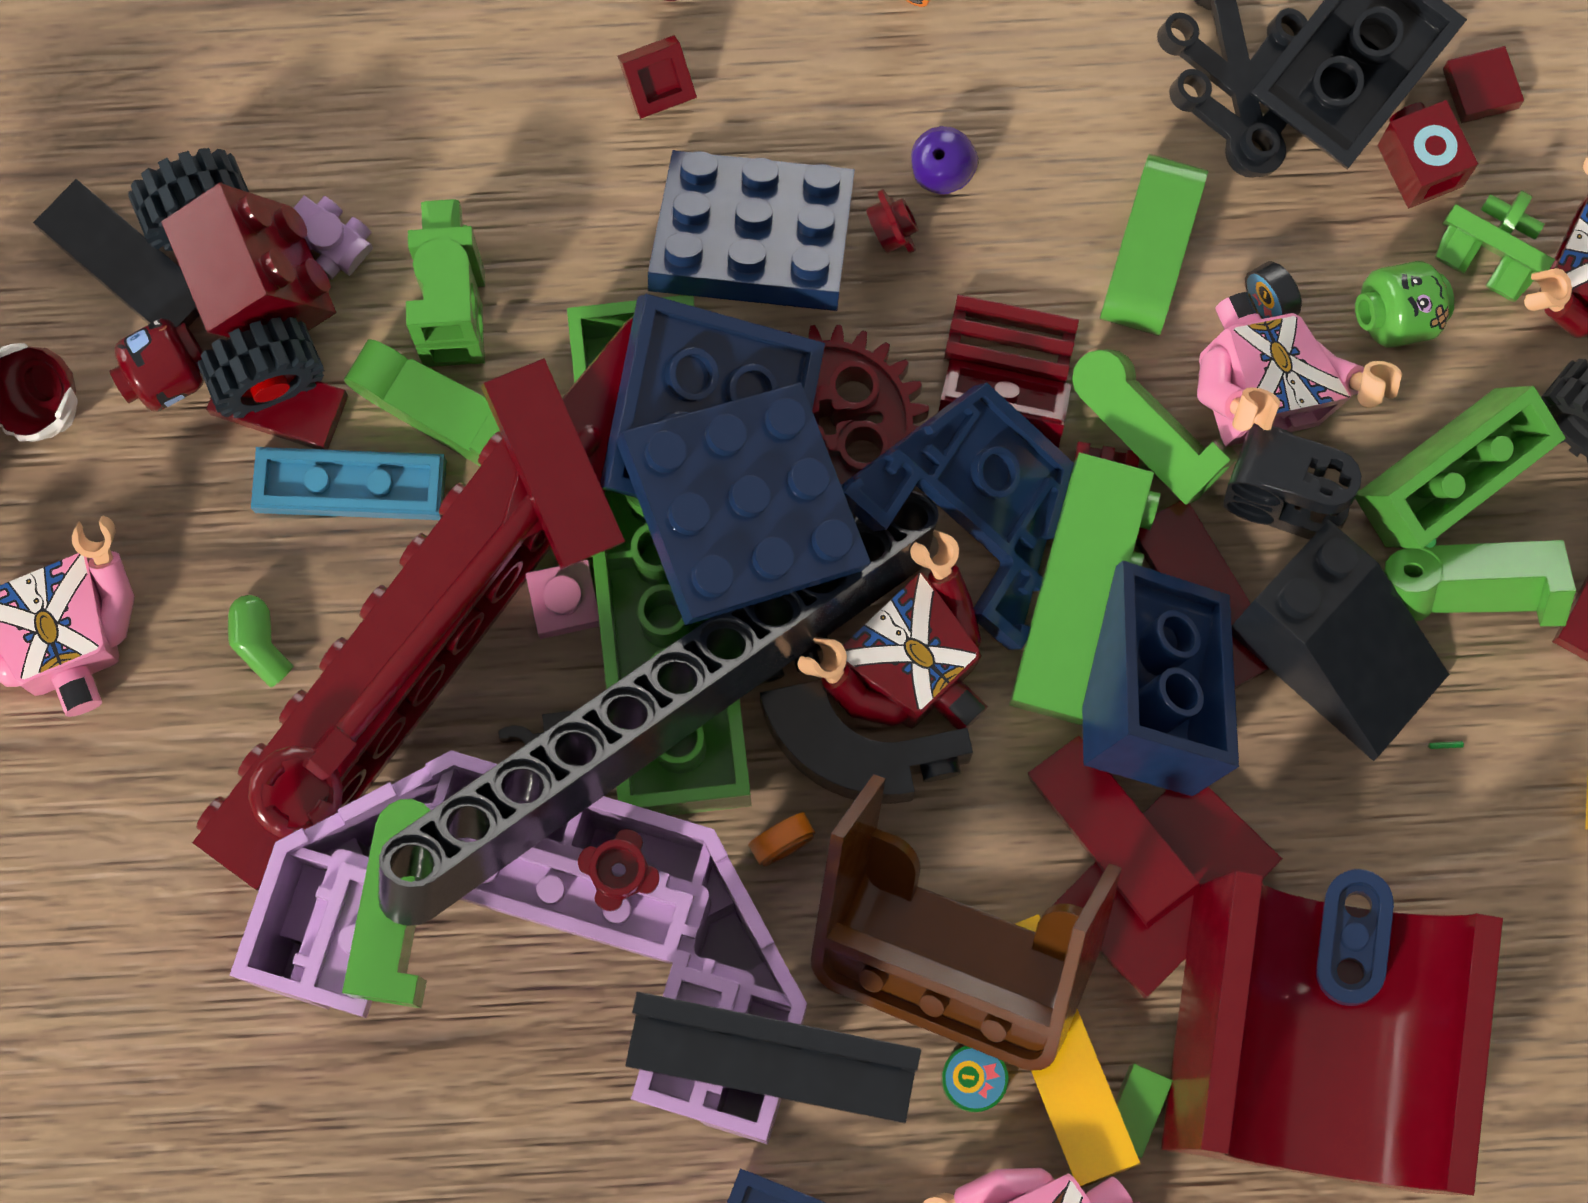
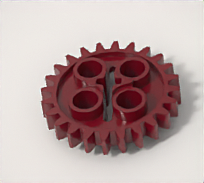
(888, 398)

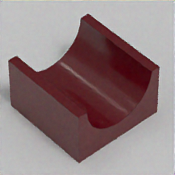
(1324, 1087)

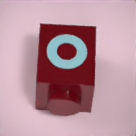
(1426, 152)

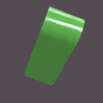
(1154, 245)

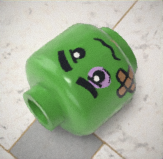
(1404, 304)

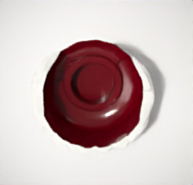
(35, 393)

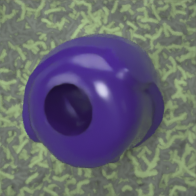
(943, 160)

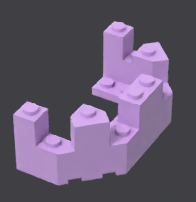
(693, 919)

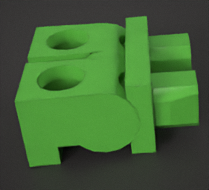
(448, 271)

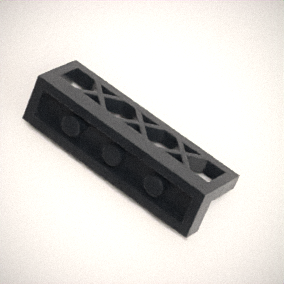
(772, 1057)

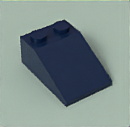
(1162, 684)

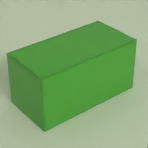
(1141, 1103)

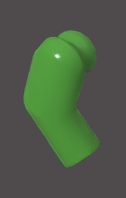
(252, 640)

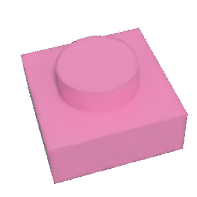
(563, 599)

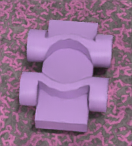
(337, 243)

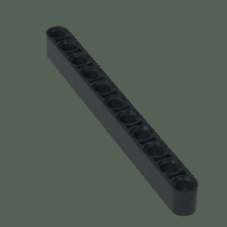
(658, 707)

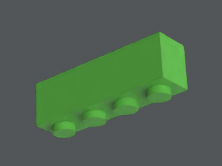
(1093, 535)

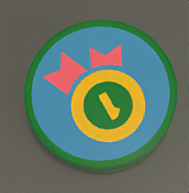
(974, 1080)

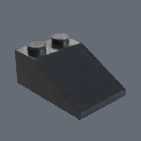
(1355, 68)
(1343, 640)

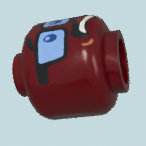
(158, 365)

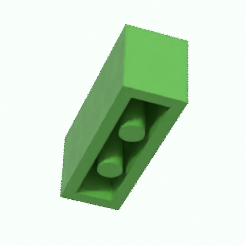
(1459, 467)

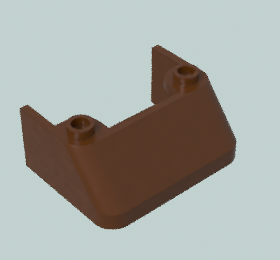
(943, 960)

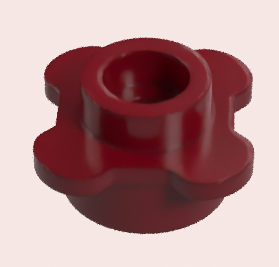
(892, 223)
(622, 850)

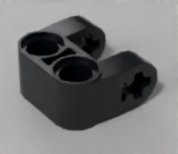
(1274, 479)

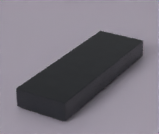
(118, 256)

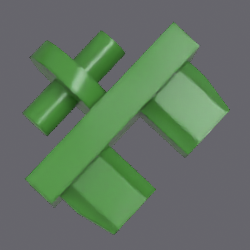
(1519, 260)

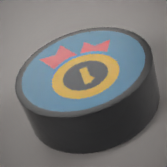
(1273, 290)

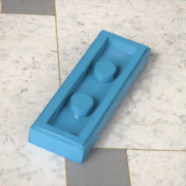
(348, 483)

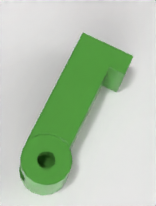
(1110, 389)
(423, 399)
(1485, 579)
(379, 945)

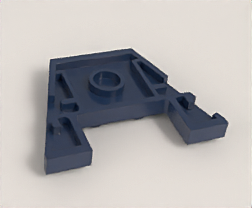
(990, 477)

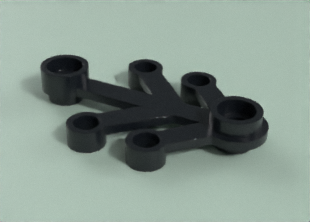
(1237, 77)

